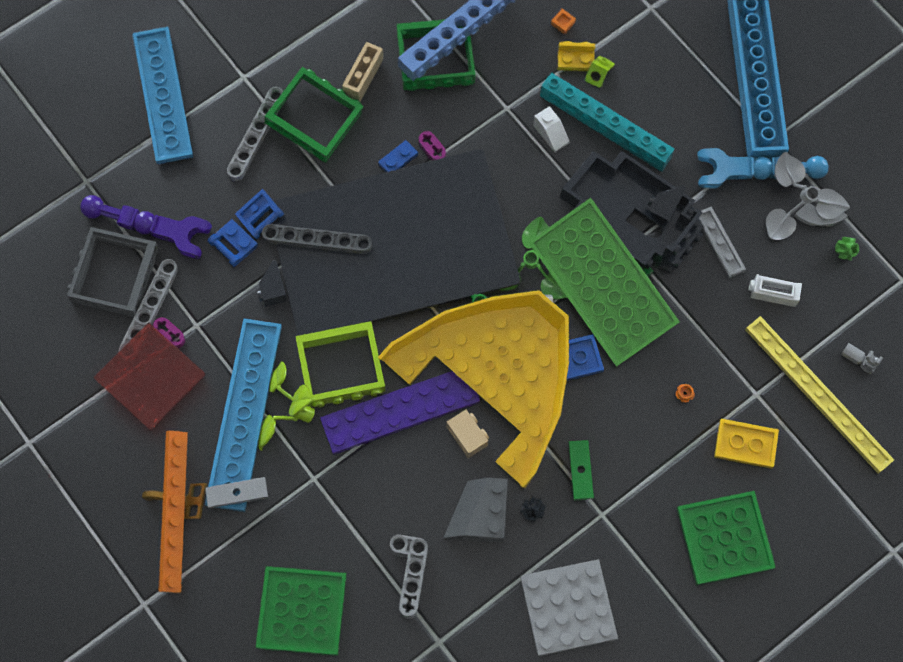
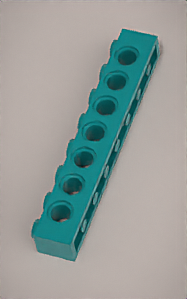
(606, 122)

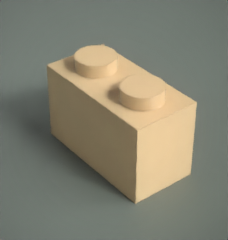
(467, 433)

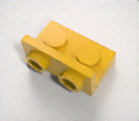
(575, 56)

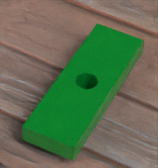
(580, 458)

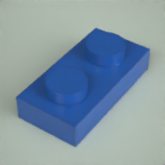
(398, 157)

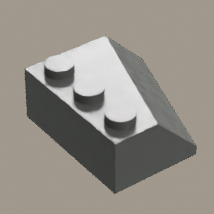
(480, 512)

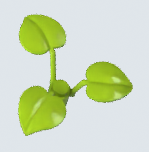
(299, 407)

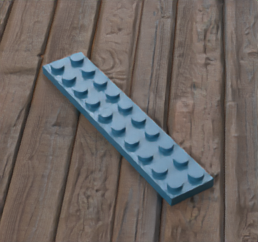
(245, 405)

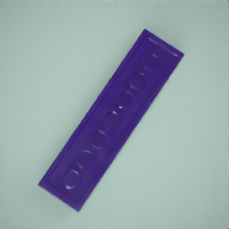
(397, 411)

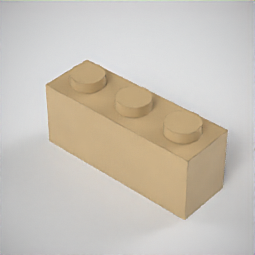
(363, 71)

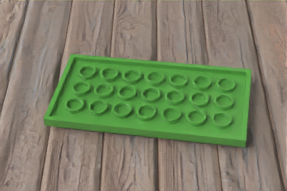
(604, 282)

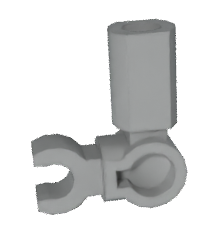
(867, 363)

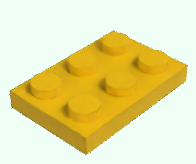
(746, 443)

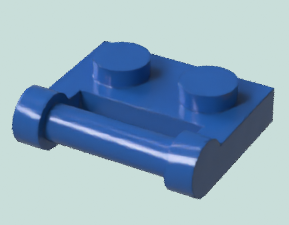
(255, 209)
(237, 239)

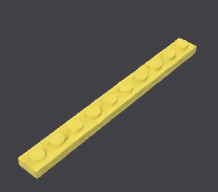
(819, 395)

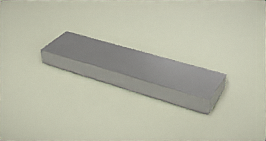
(721, 244)

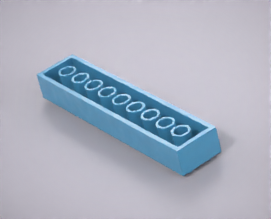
(758, 78)

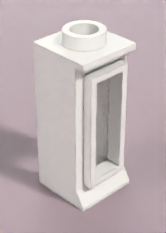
(775, 290)

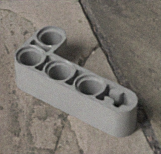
(410, 577)

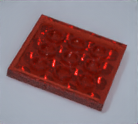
(149, 376)

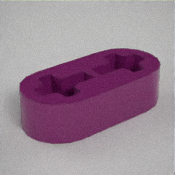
(435, 144)
(172, 329)

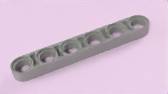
(252, 132)
(152, 291)

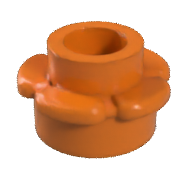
(685, 388)

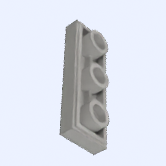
(224, 494)

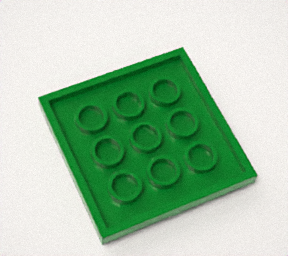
(725, 538)
(301, 611)

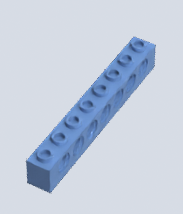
(448, 28)

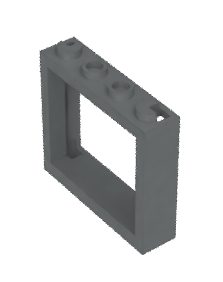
(85, 256)

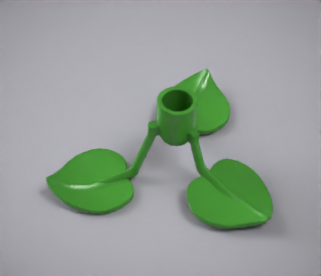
(531, 260)

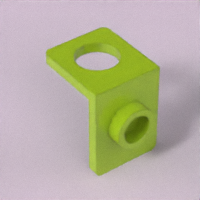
(602, 66)

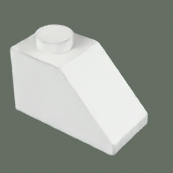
(551, 129)

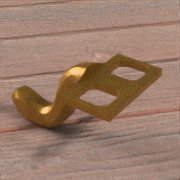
(189, 499)

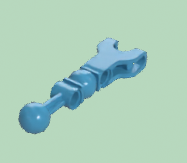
(746, 167)

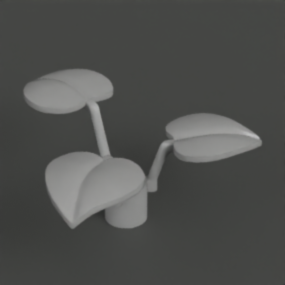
(829, 202)

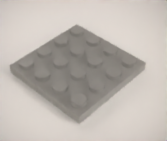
(568, 607)

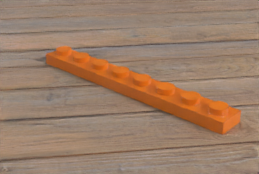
(173, 512)

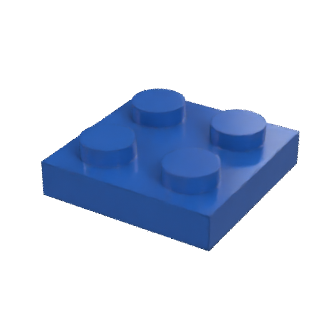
(583, 358)

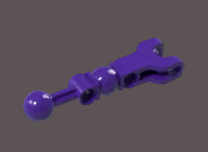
(146, 223)

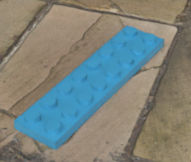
(162, 95)

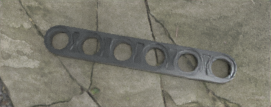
(316, 242)

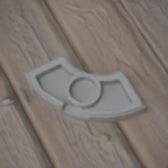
(809, 216)

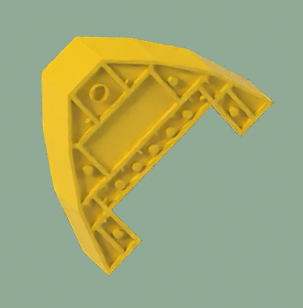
(510, 354)

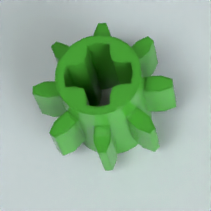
(847, 248)

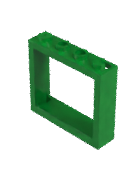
(421, 29)
(298, 137)

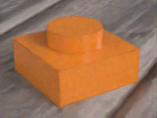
(563, 21)

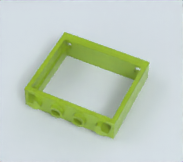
(337, 335)

